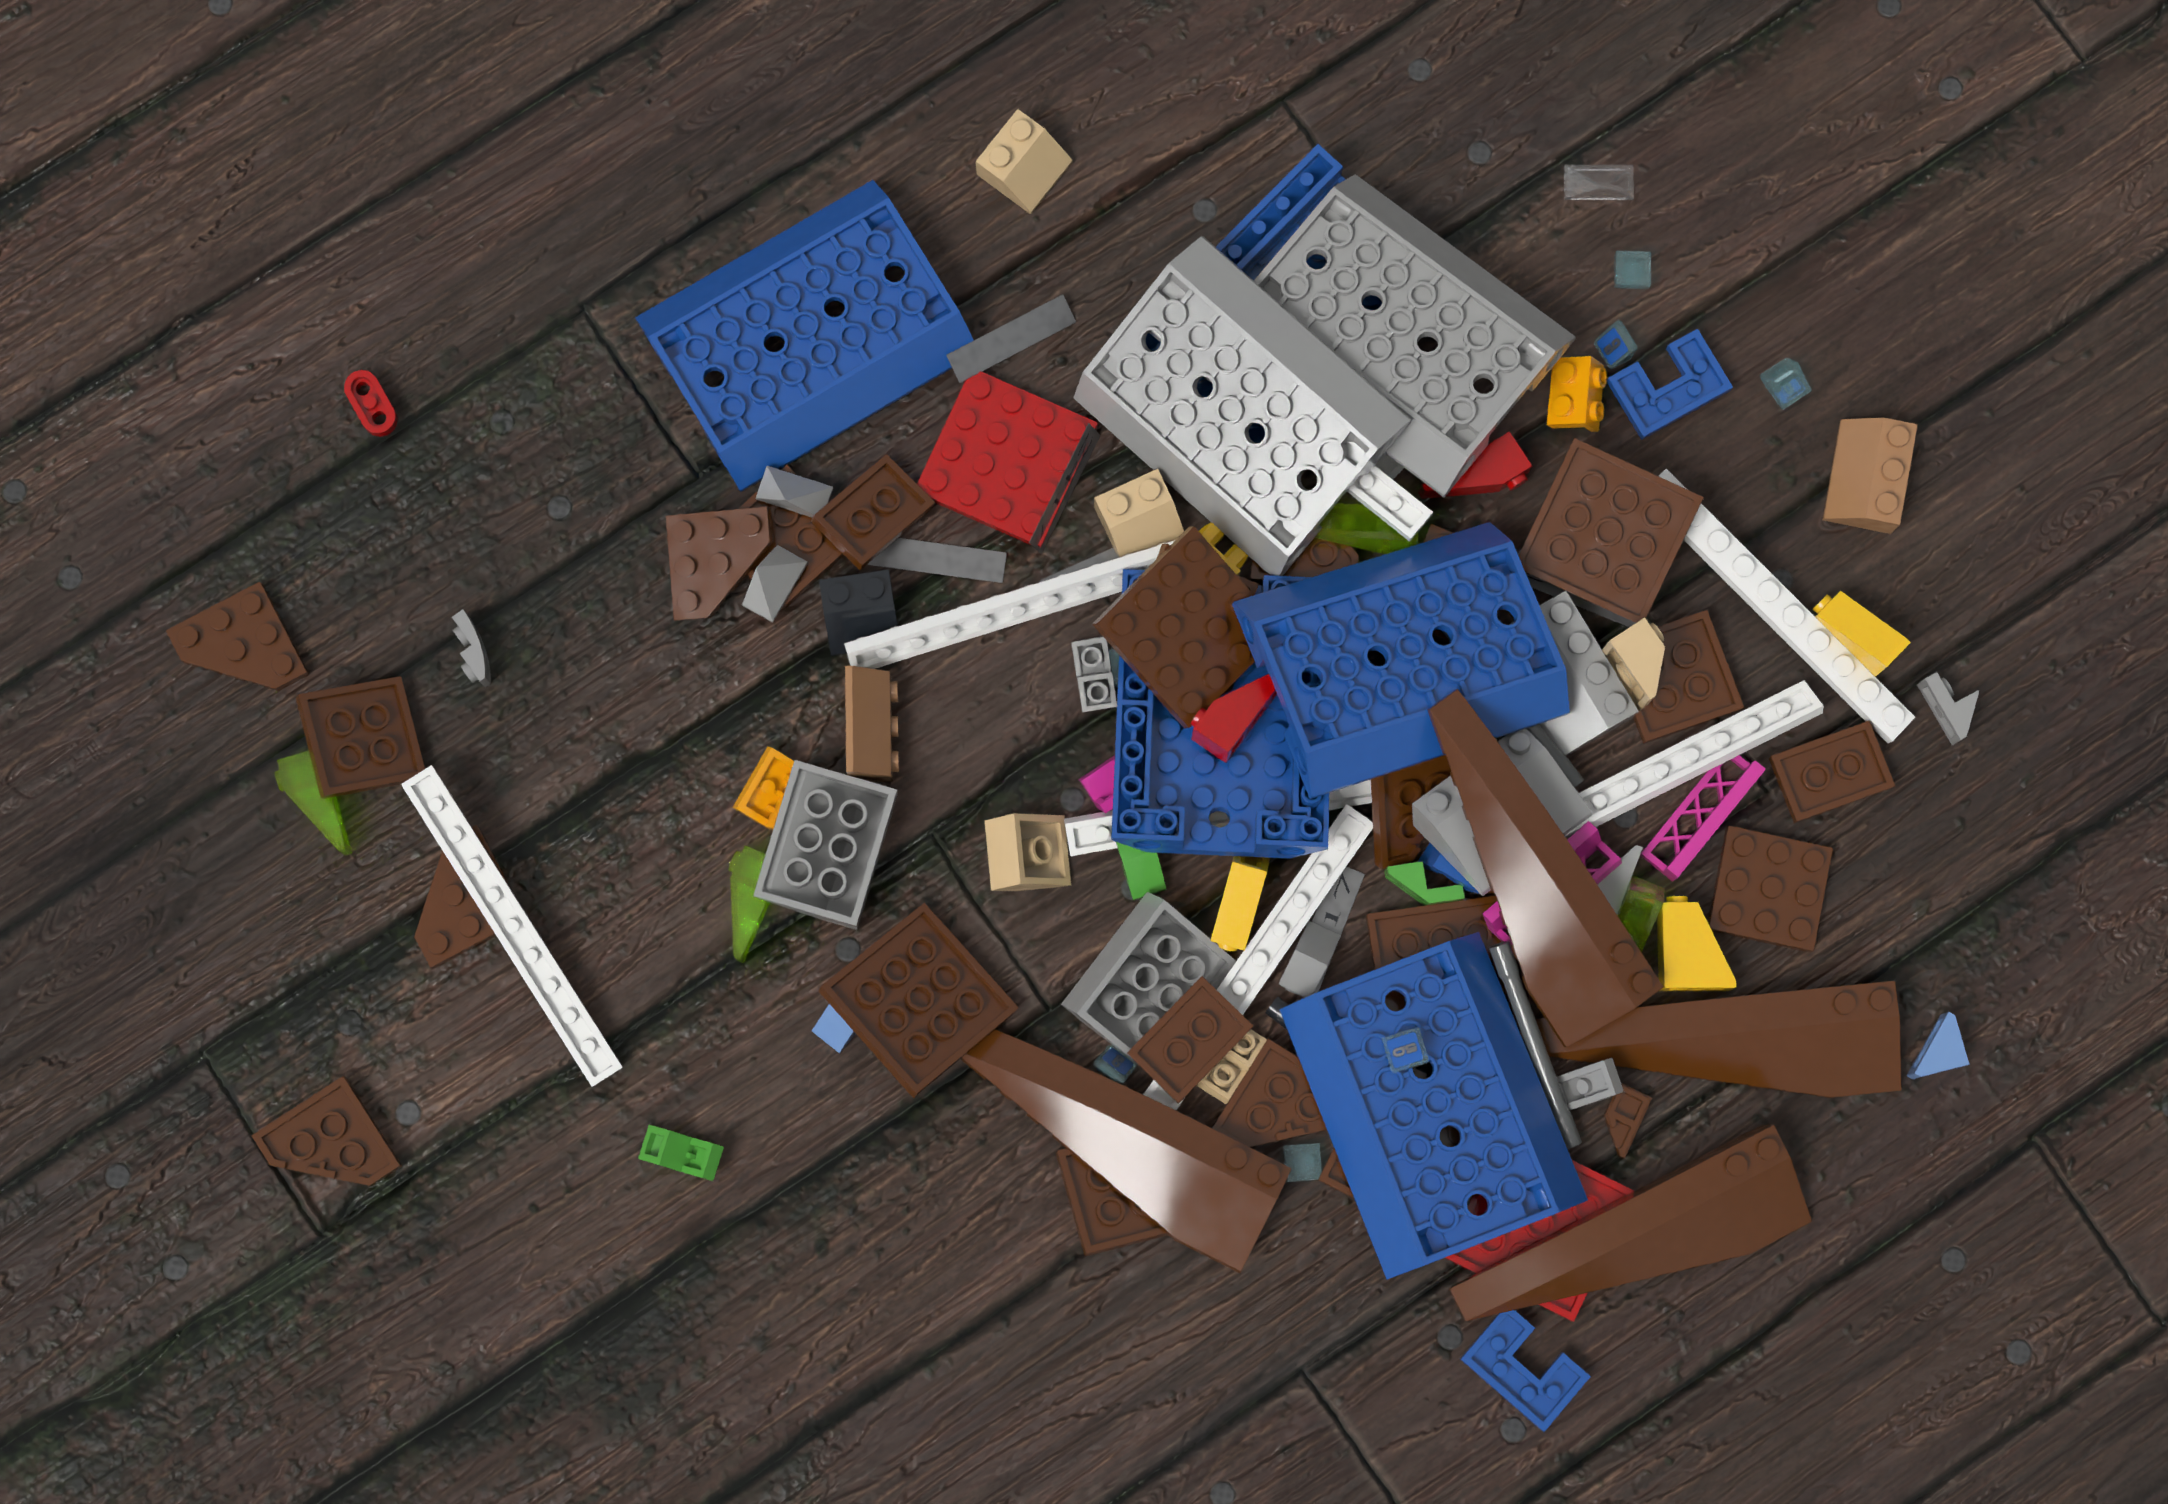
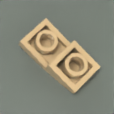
(1229, 1072)

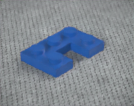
(1655, 409)
(1535, 1398)

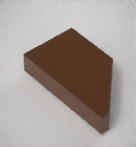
(1625, 1116)

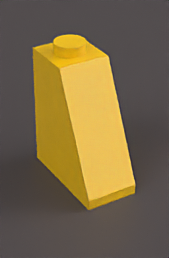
(1861, 632)
(1239, 902)
(1688, 950)

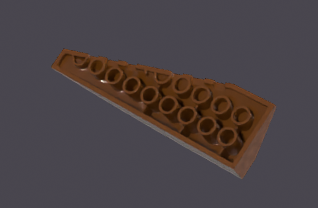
(1560, 924)
(1789, 1041)
(1175, 1169)
(1684, 1220)

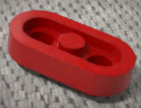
(372, 404)

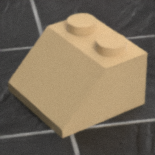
(1023, 162)
(1139, 514)
(1638, 660)
(1027, 852)

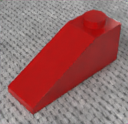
(1497, 467)
(1232, 717)

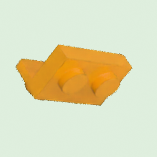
(1576, 393)
(765, 788)

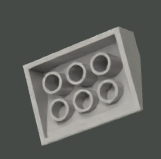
(1594, 690)
(1444, 825)
(826, 844)
(1144, 973)

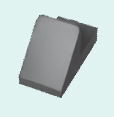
(1951, 715)
(1590, 1084)

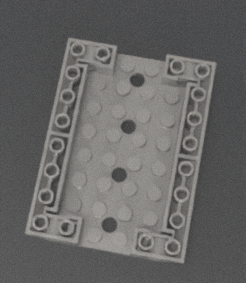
(1424, 293)
(1261, 372)

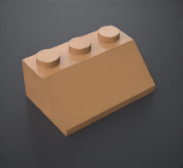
(1870, 473)
(870, 724)

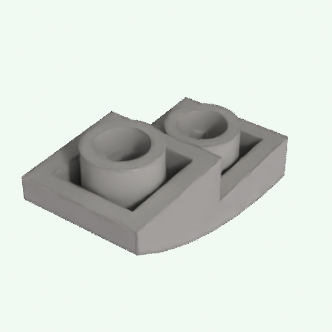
(475, 656)
(1094, 674)

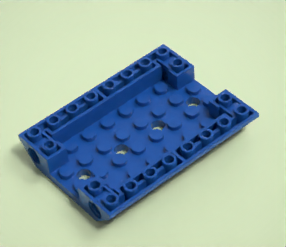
(830, 367)
(1377, 717)
(1173, 785)
(1391, 1124)

